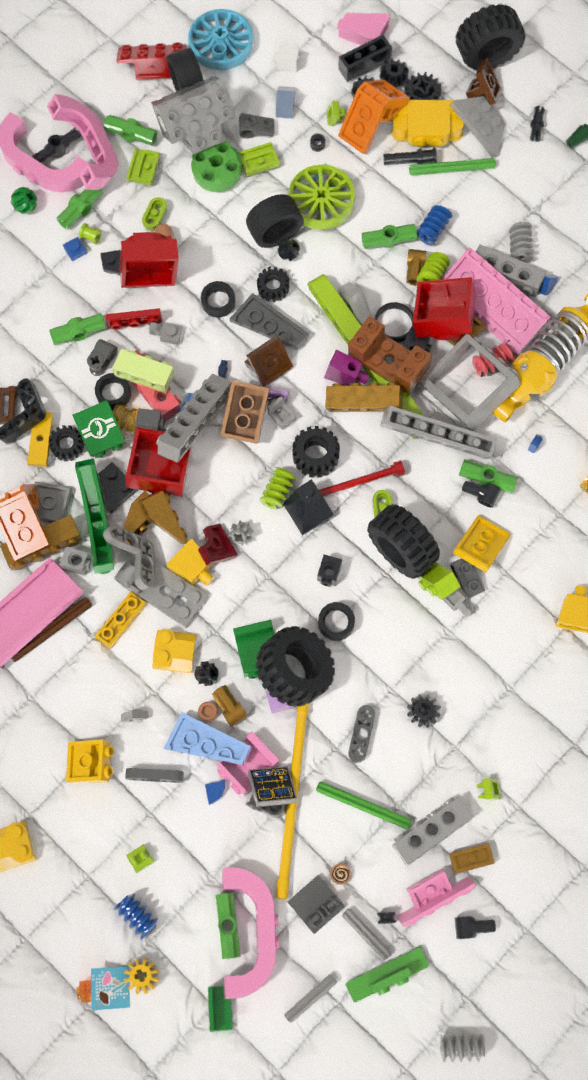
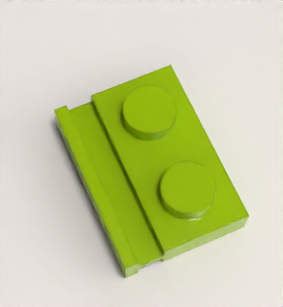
(259, 159)
(143, 166)

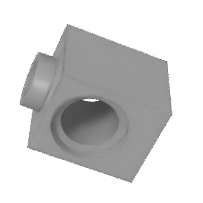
(68, 558)

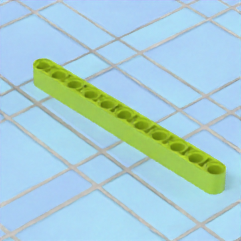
(347, 326)

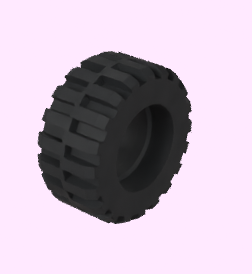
(490, 34)
(403, 541)
(309, 652)

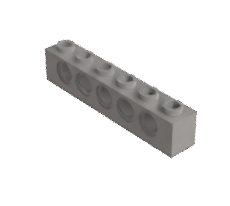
(193, 418)
(438, 432)

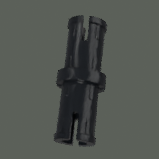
(537, 123)

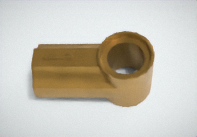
(415, 262)
(232, 710)

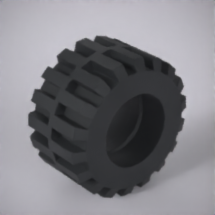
(316, 437)

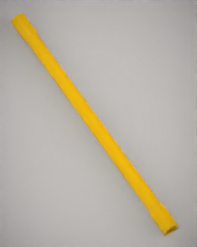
(283, 880)

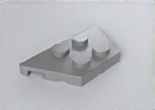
(481, 121)

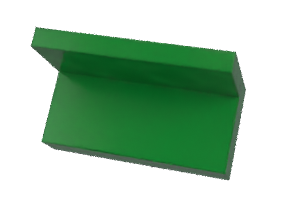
(219, 1010)

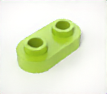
(154, 215)
(377, 506)

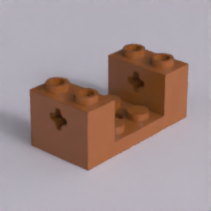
(373, 346)

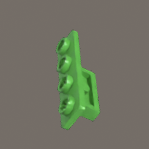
(382, 977)

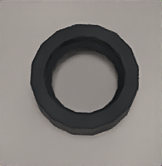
(219, 286)
(111, 378)
(338, 606)

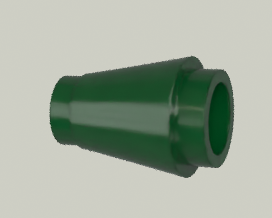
(578, 136)

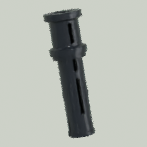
(419, 156)

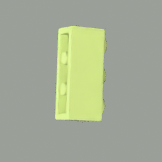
(143, 370)

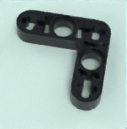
(11, 429)

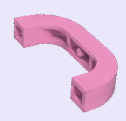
(74, 112)
(61, 180)
(247, 882)

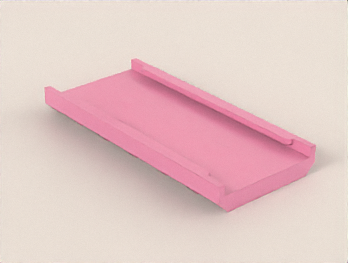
(500, 303)
(34, 607)

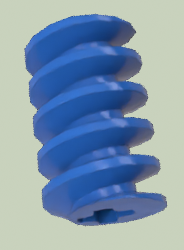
(434, 224)
(136, 915)

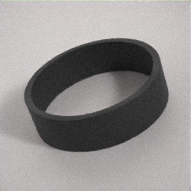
(396, 305)

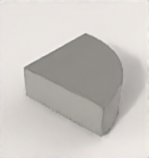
(134, 714)

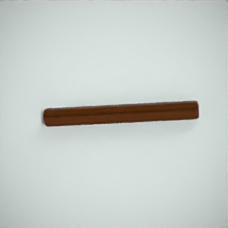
(54, 626)

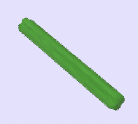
(452, 166)
(363, 805)

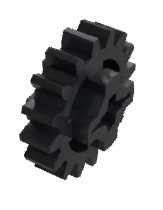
(422, 87)

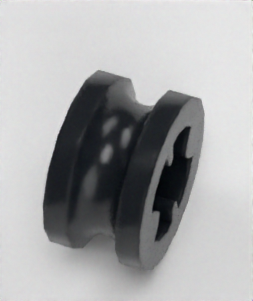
(317, 137)
(386, 917)

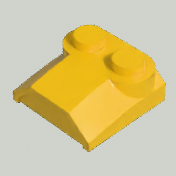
(173, 651)
(15, 846)

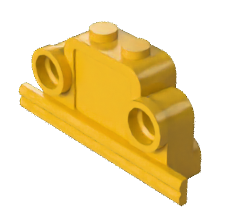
(427, 123)

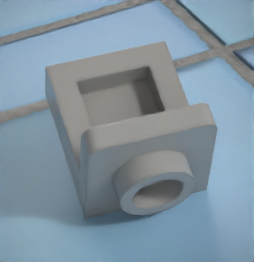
(280, 412)

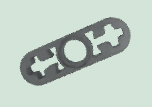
(359, 718)
(154, 775)

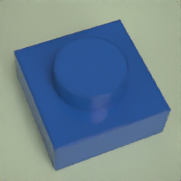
(75, 249)

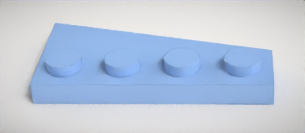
(205, 741)

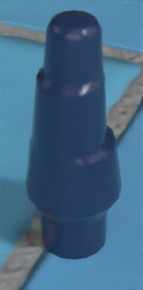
(222, 369)

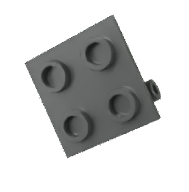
(316, 904)

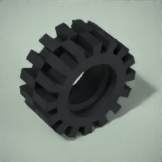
(269, 275)
(62, 433)

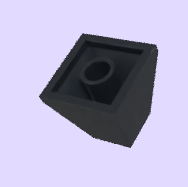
(307, 507)

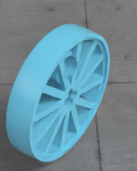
(221, 39)

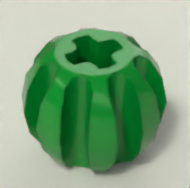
(23, 200)

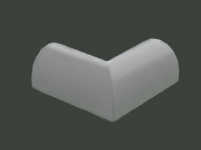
(357, 301)

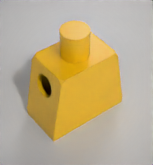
(190, 565)
(574, 611)

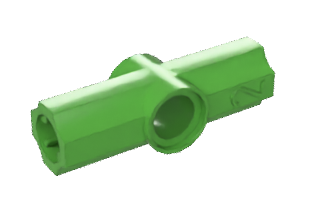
(130, 130)
(78, 207)
(399, 234)
(77, 329)
(476, 473)
(229, 940)

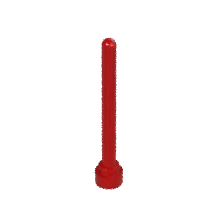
(395, 469)

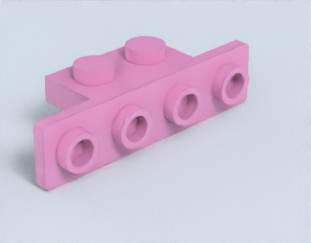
(432, 894)

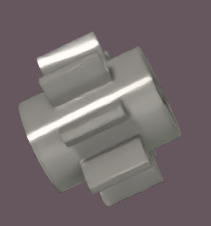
(241, 532)

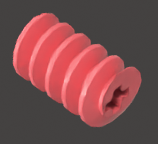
(482, 365)

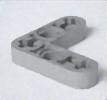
(142, 550)

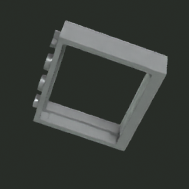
(493, 401)

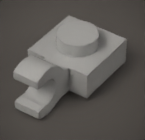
(168, 333)
(457, 601)

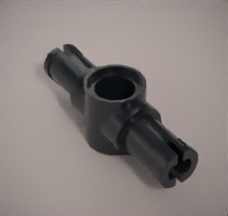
(57, 145)

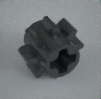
(288, 249)
(206, 673)

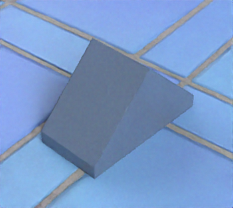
(285, 102)

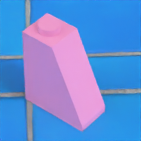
(363, 26)

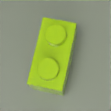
(438, 581)

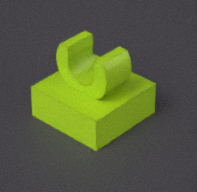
(335, 113)
(491, 789)
(140, 858)

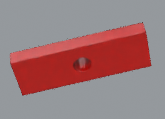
(133, 318)

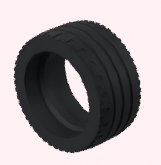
(184, 69)
(274, 220)

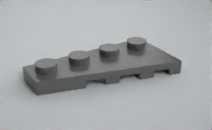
(267, 321)

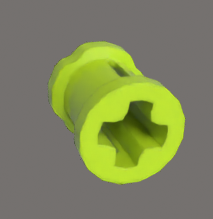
(90, 233)

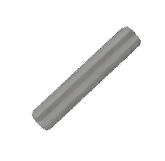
(369, 937)
(310, 998)

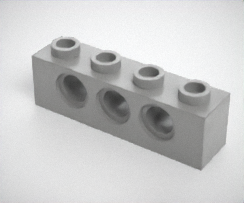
(517, 270)
(461, 816)

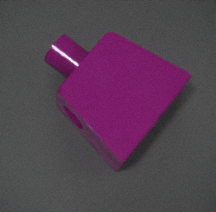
(345, 369)

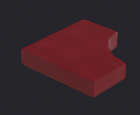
(216, 546)

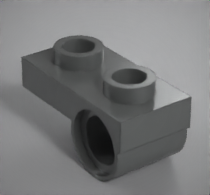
(253, 124)
(467, 577)

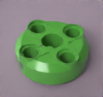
(217, 167)

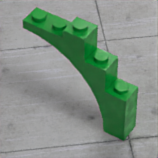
(97, 521)

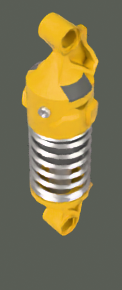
(546, 358)

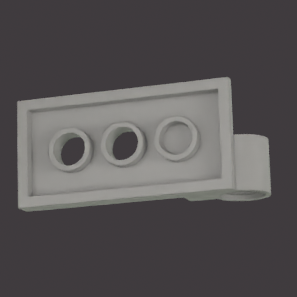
(165, 604)

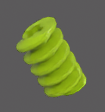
(434, 267)
(276, 488)

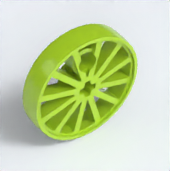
(323, 197)

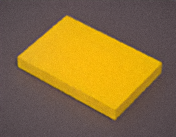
(482, 543)

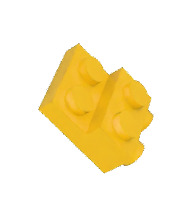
(89, 761)

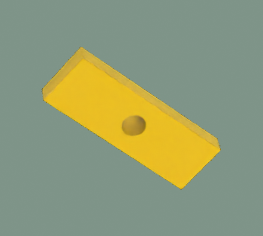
(38, 450)
(112, 629)

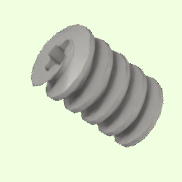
(521, 241)
(462, 1047)

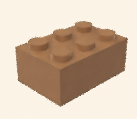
(245, 411)

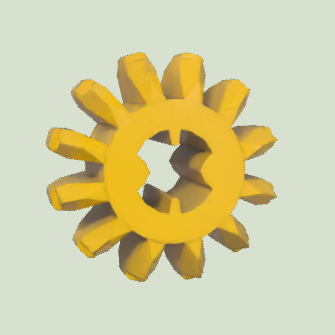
(138, 982)

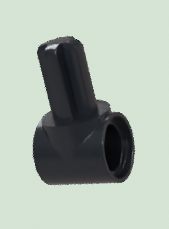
(485, 495)
(468, 928)

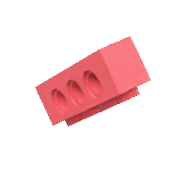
(168, 407)

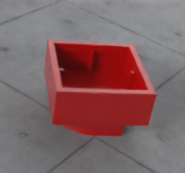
(148, 260)
(444, 308)
(152, 471)

